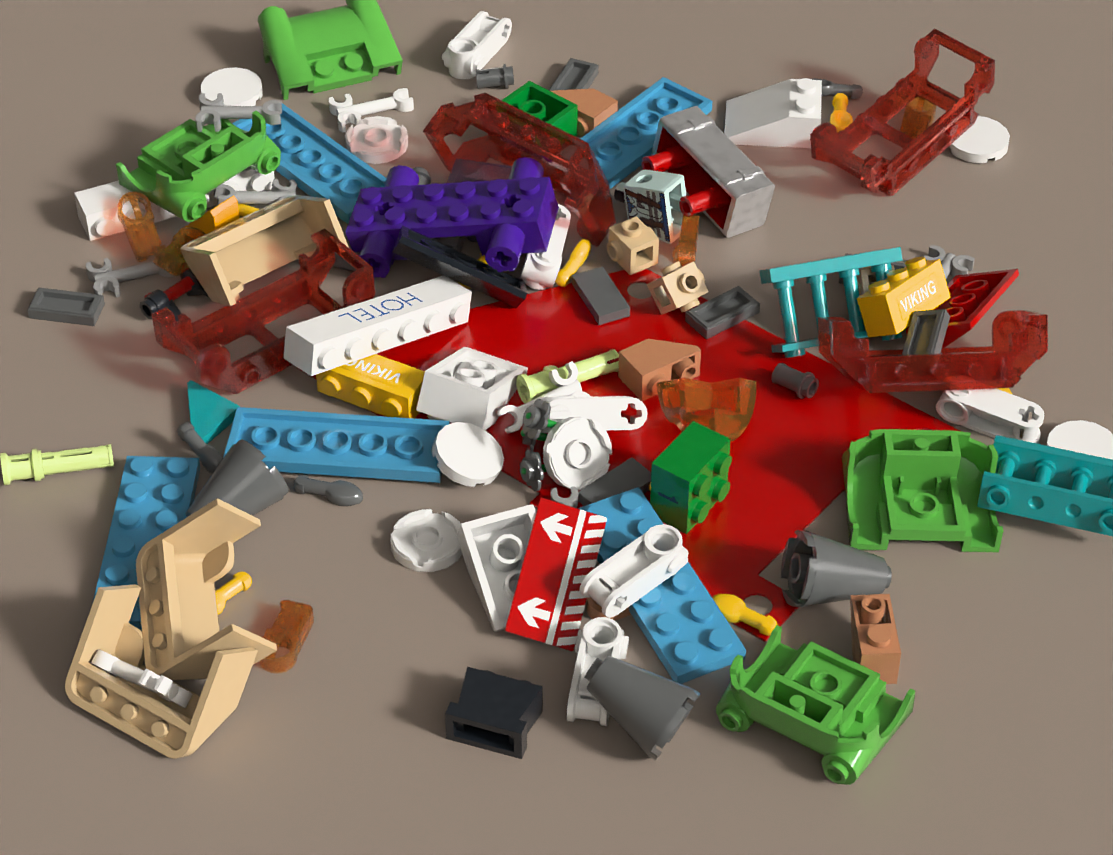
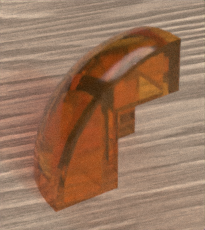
(717, 405)

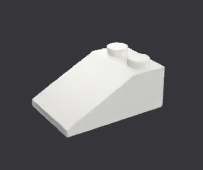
(776, 115)
(468, 388)
(494, 558)

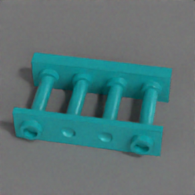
(815, 274)
(1050, 485)

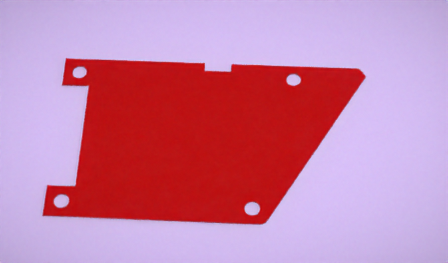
(781, 465)

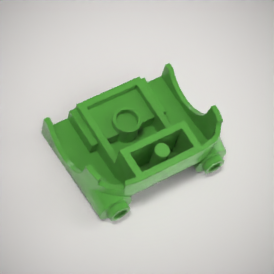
(328, 46)
(189, 164)
(919, 489)
(816, 702)

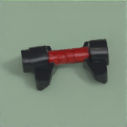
(160, 299)

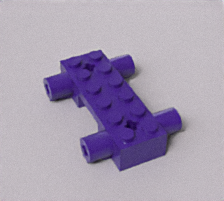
(502, 214)

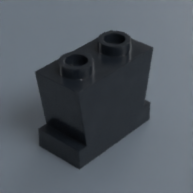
(494, 712)

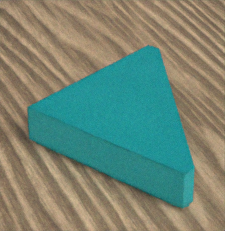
(209, 411)

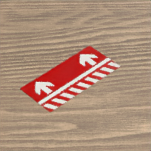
(556, 561)

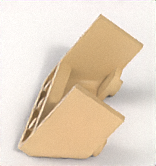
(258, 244)
(180, 597)
(134, 709)

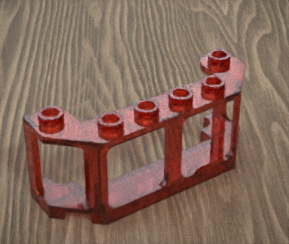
(519, 135)
(891, 175)
(206, 337)
(1017, 342)

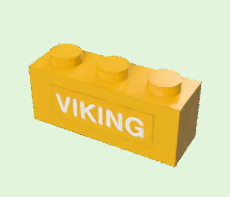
(891, 302)
(375, 385)

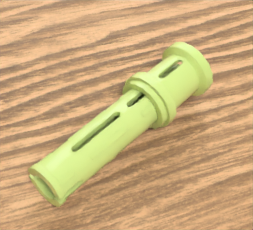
(538, 384)
(38, 464)

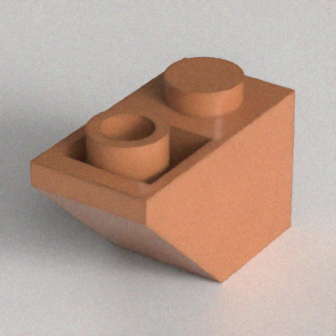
(592, 107)
(654, 362)
(875, 635)

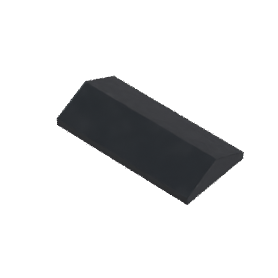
(460, 267)

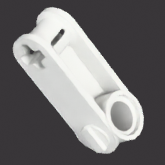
(476, 45)
(542, 268)
(599, 408)
(992, 413)
(636, 569)
(598, 639)

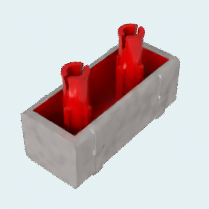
(715, 172)

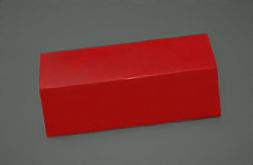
(971, 298)

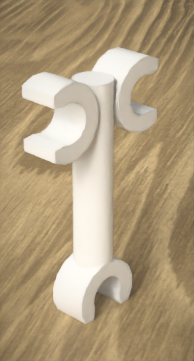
(350, 113)
(568, 386)
(143, 678)

